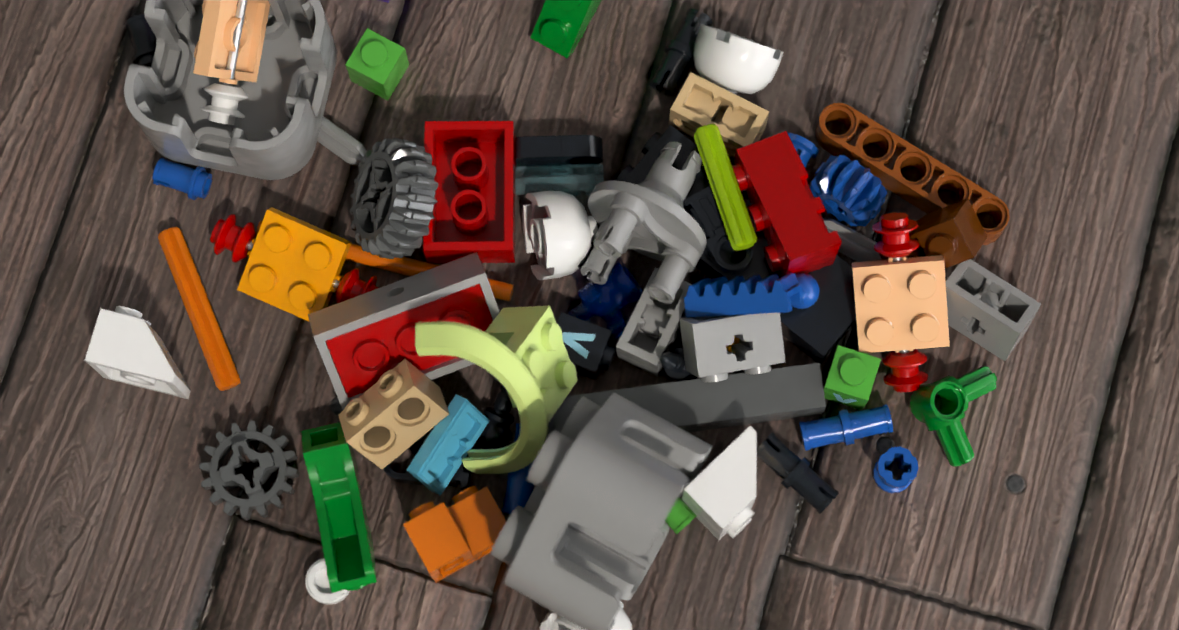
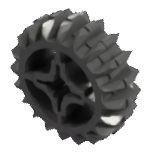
(393, 198)

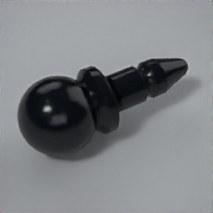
(674, 365)
(497, 430)

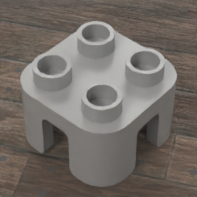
(281, 108)
(597, 509)

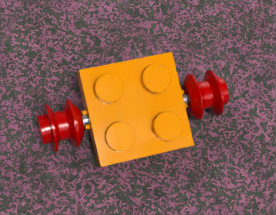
(290, 262)

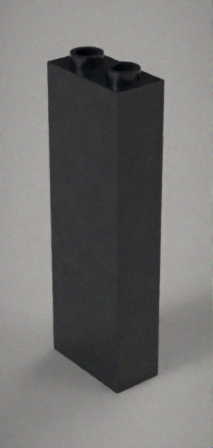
(810, 329)

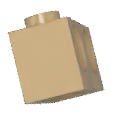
(707, 103)
(393, 414)

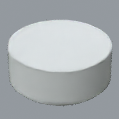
(318, 585)

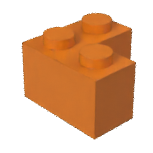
(456, 534)

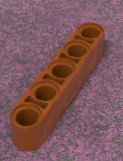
(900, 154)

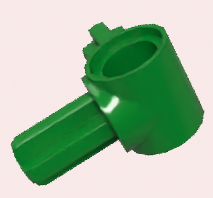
(955, 398)

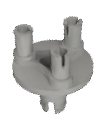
(649, 221)

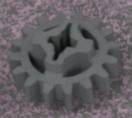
(267, 464)

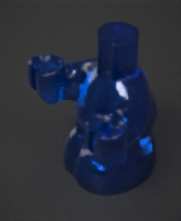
(609, 298)

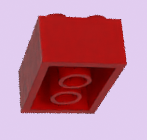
(473, 191)

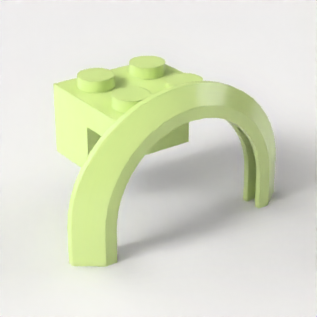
(527, 357)

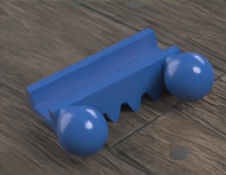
(751, 296)

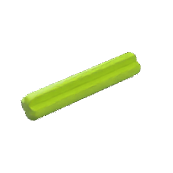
(725, 187)

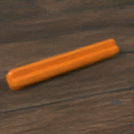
(199, 309)

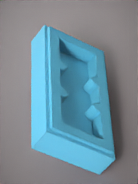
(448, 445)

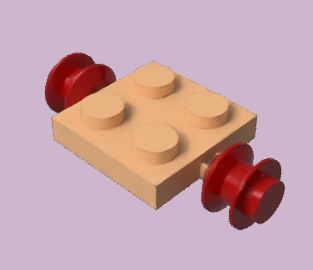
(900, 303)

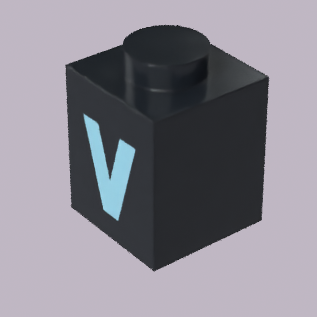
(587, 345)

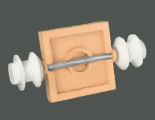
(231, 51)

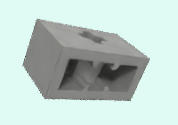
(988, 308)
(652, 329)
(707, 337)

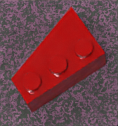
(784, 206)

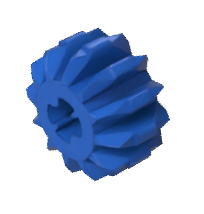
(848, 190)

